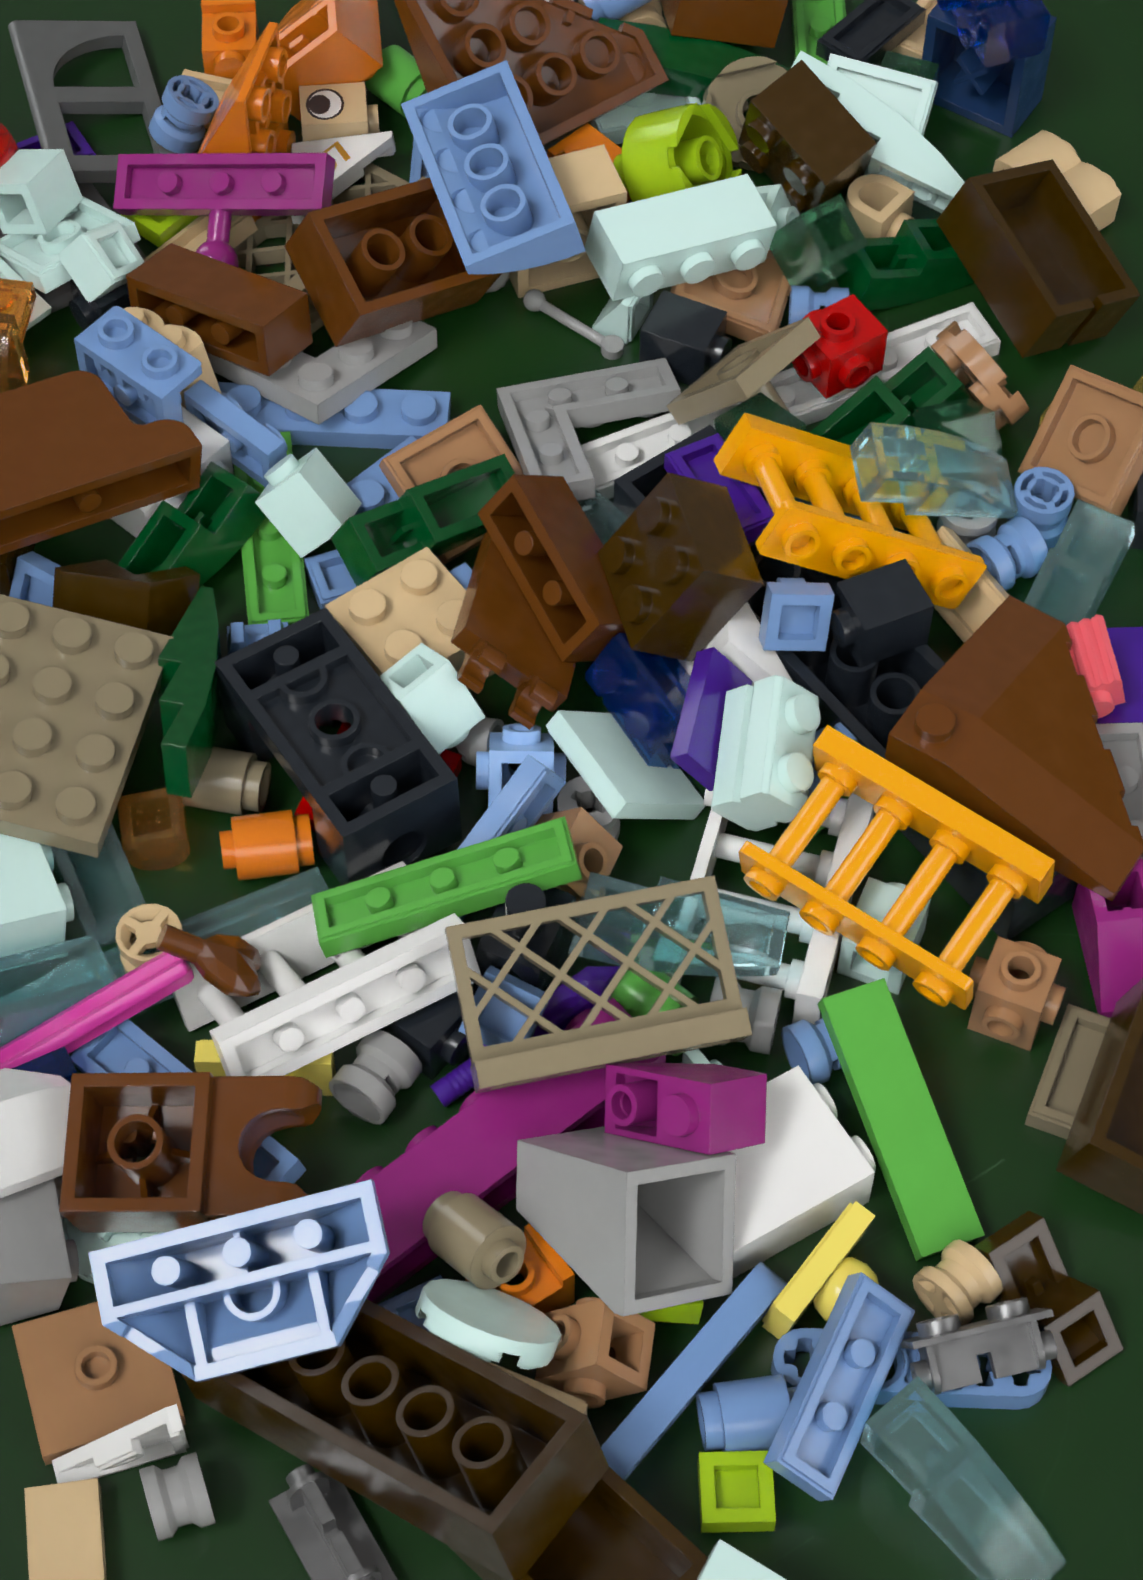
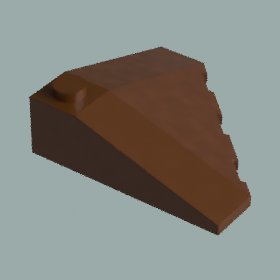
(558, 56)
(1019, 744)

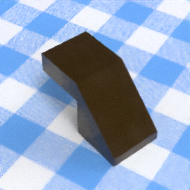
(112, 593)
(1033, 1269)

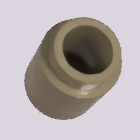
(232, 783)
(474, 1239)

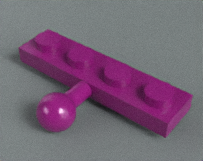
(223, 188)

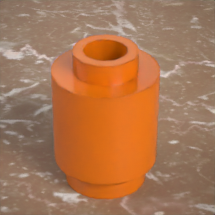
(267, 844)

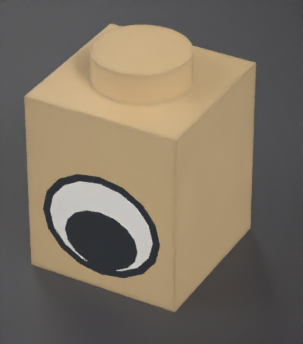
(336, 111)

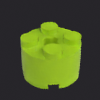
(676, 150)

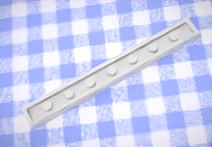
(627, 449)

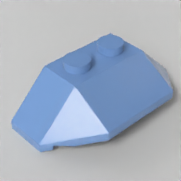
(246, 1283)

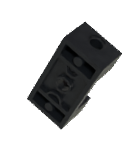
(373, 789)

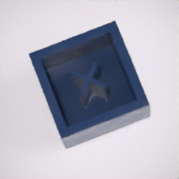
(991, 96)

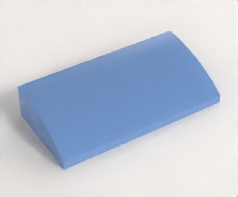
(492, 174)

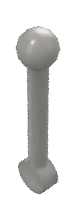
(611, 345)

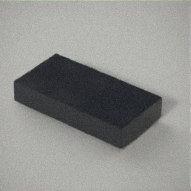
(872, 30)

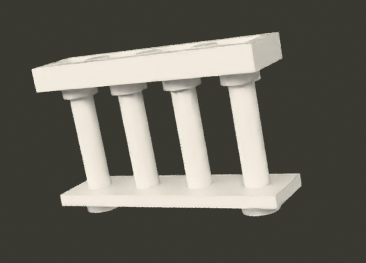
(808, 979)
(329, 1011)

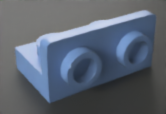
(137, 366)

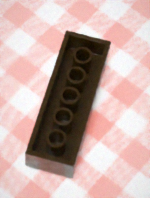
(426, 1436)

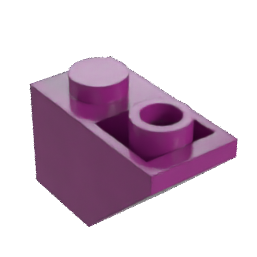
(1112, 939)
(686, 1105)

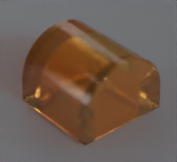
(154, 829)

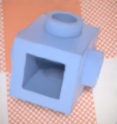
(513, 746)

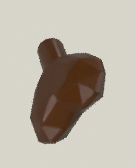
(221, 959)

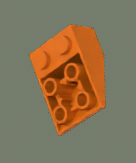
(330, 44)
(255, 104)

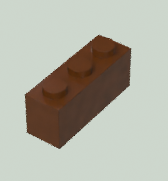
(230, 308)
(554, 563)

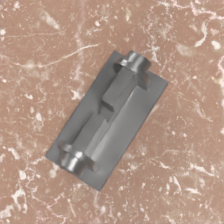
(1007, 1336)
(328, 1529)

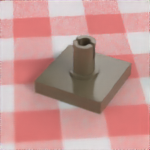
(745, 372)

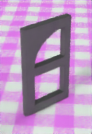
(47, 46)

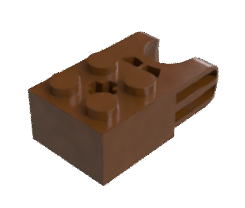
(202, 1151)

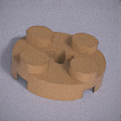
(975, 366)

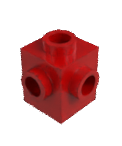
(848, 349)

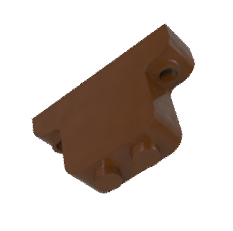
(81, 460)

